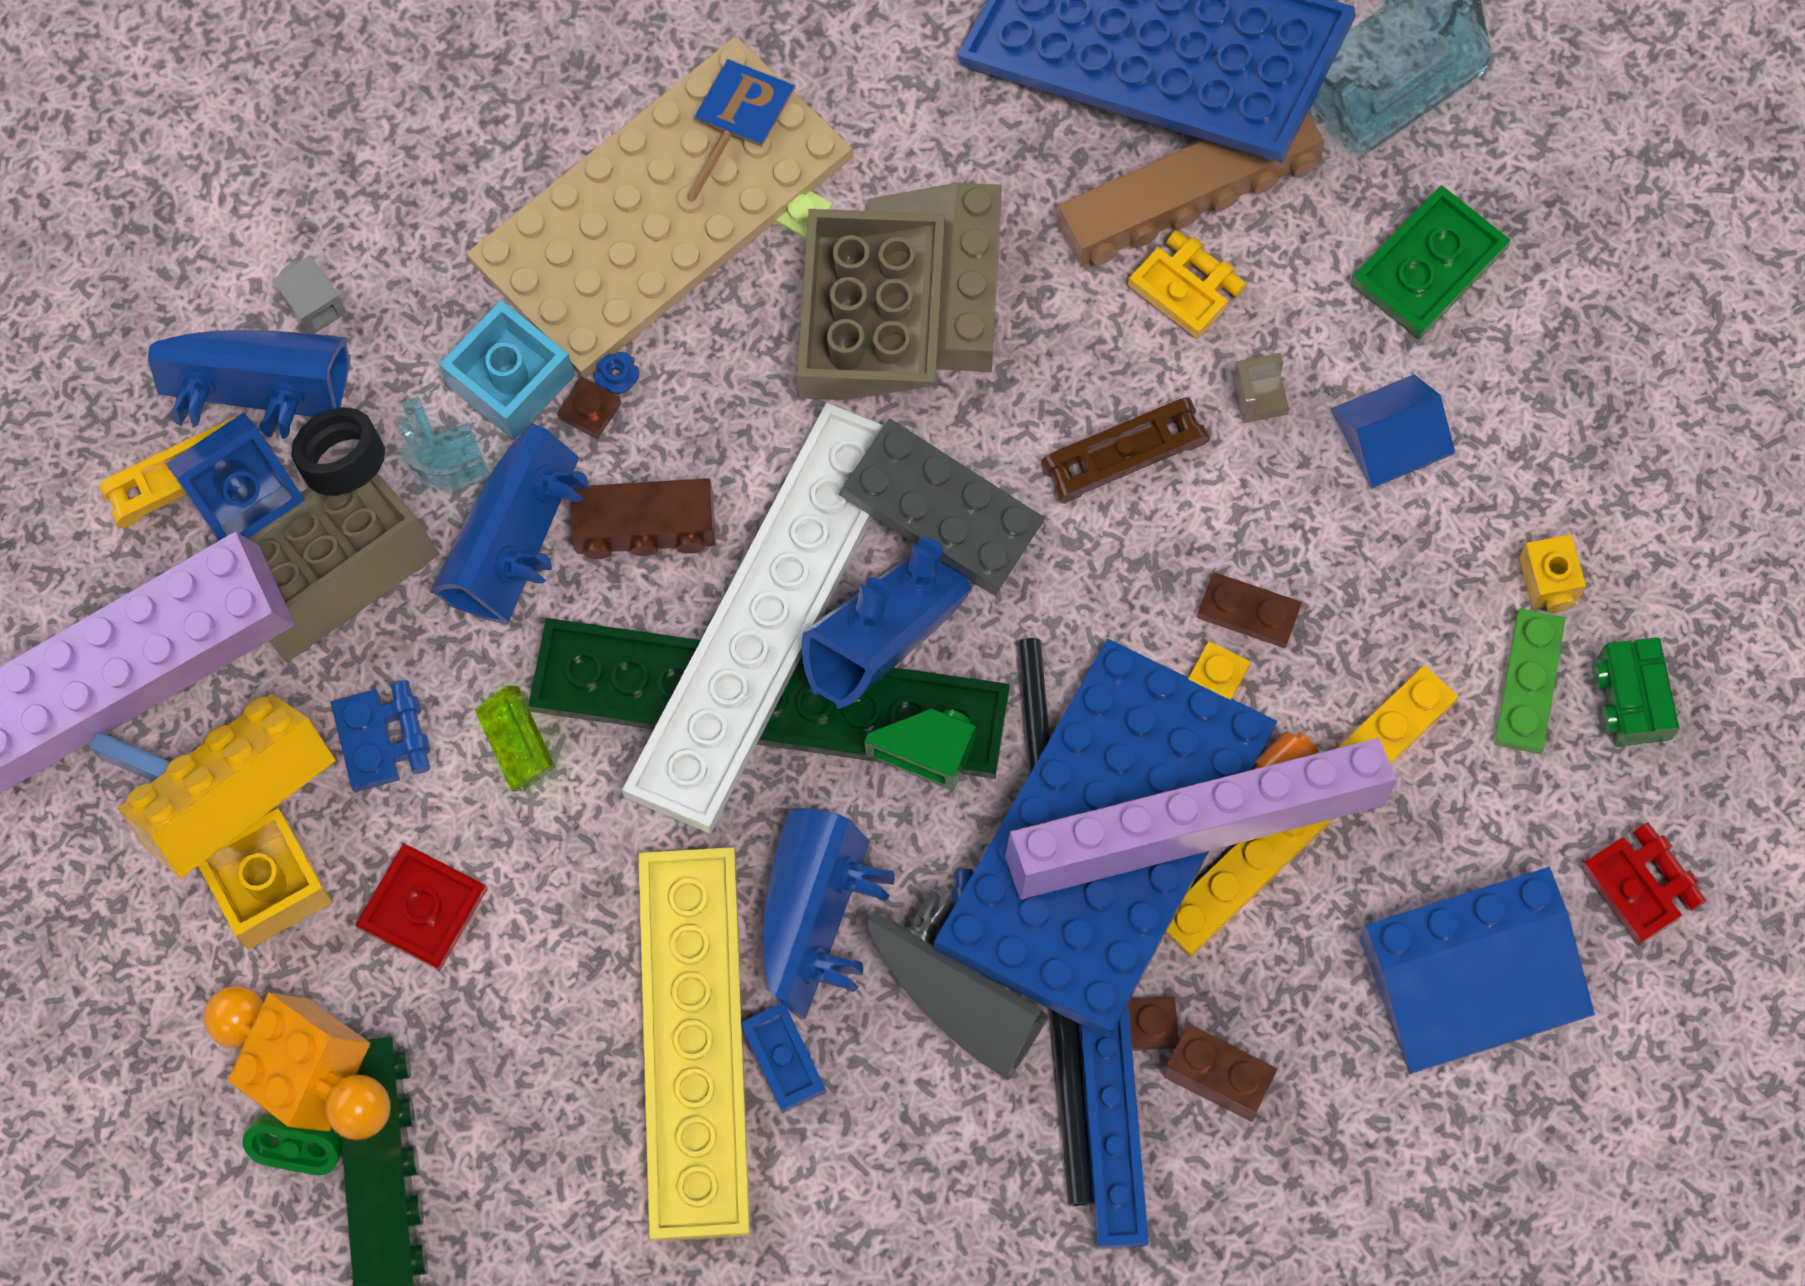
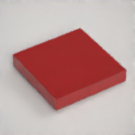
(421, 907)

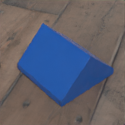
(1395, 429)

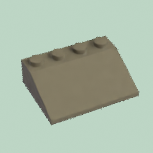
(967, 267)
(869, 303)
(340, 557)

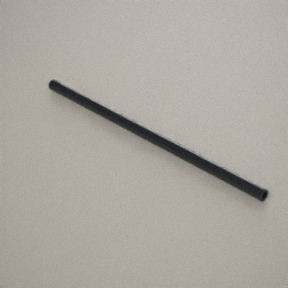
(1064, 1029)

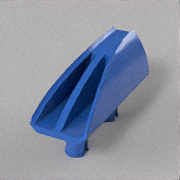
(252, 370)
(507, 527)
(881, 624)
(805, 902)

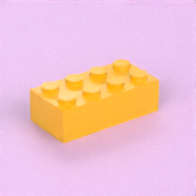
(226, 784)

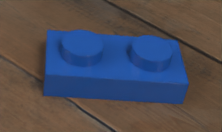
(783, 1057)

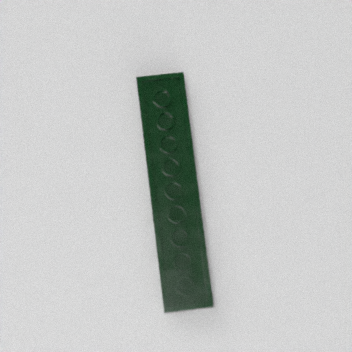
(632, 675)

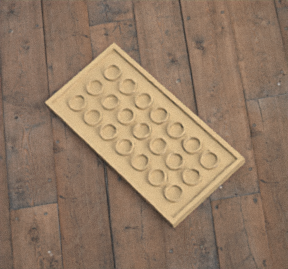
(617, 231)

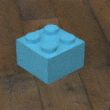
(507, 369)

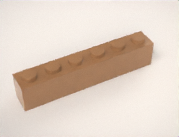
(1175, 193)

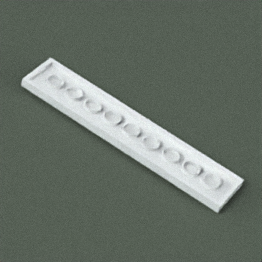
(757, 630)

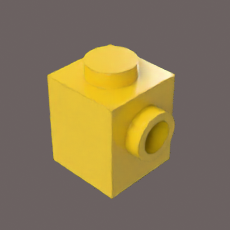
(1552, 573)

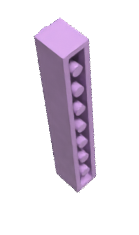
(1199, 818)

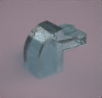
(444, 459)

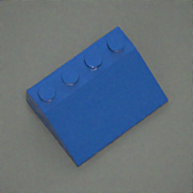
(1478, 970)

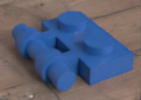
(366, 738)

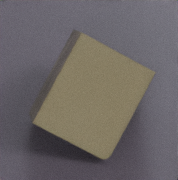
(1260, 388)

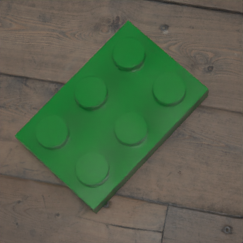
(1430, 261)

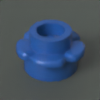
(622, 382)

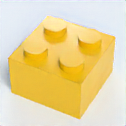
(264, 880)

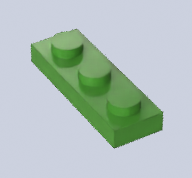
(1529, 681)

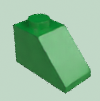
(926, 745)

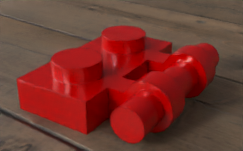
(1633, 890)

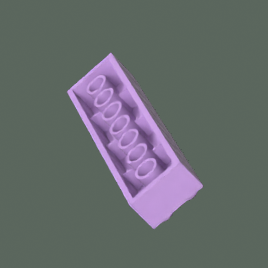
(136, 654)

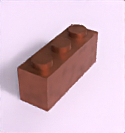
(644, 518)

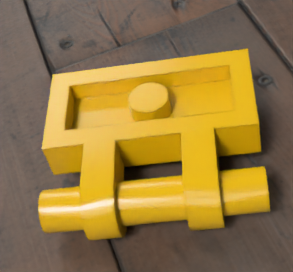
(1178, 291)

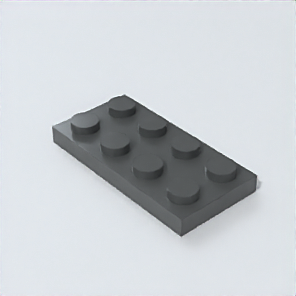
(938, 498)

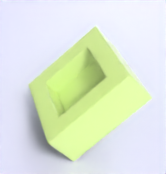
(797, 214)

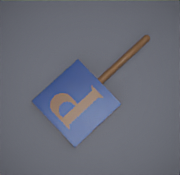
(741, 105)

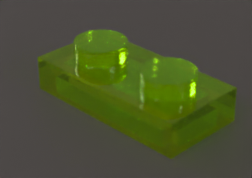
(514, 738)

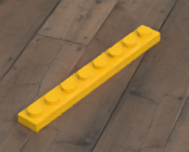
(1257, 861)

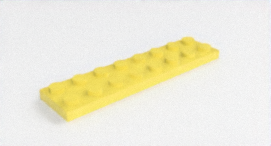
(693, 1045)

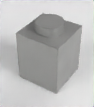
(309, 295)

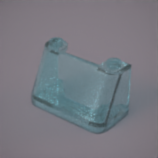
(1401, 68)

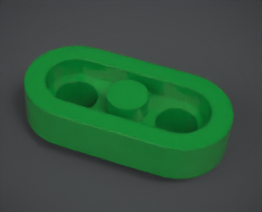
(293, 1147)

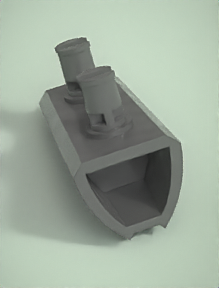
(967, 1006)

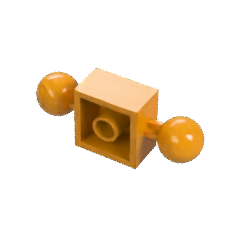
(298, 1062)

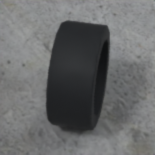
(326, 431)

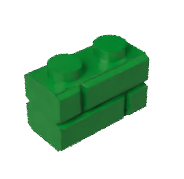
(1636, 692)

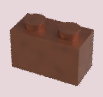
(1220, 1072)

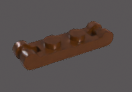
(1125, 449)

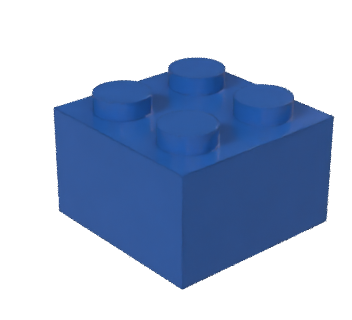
(235, 480)

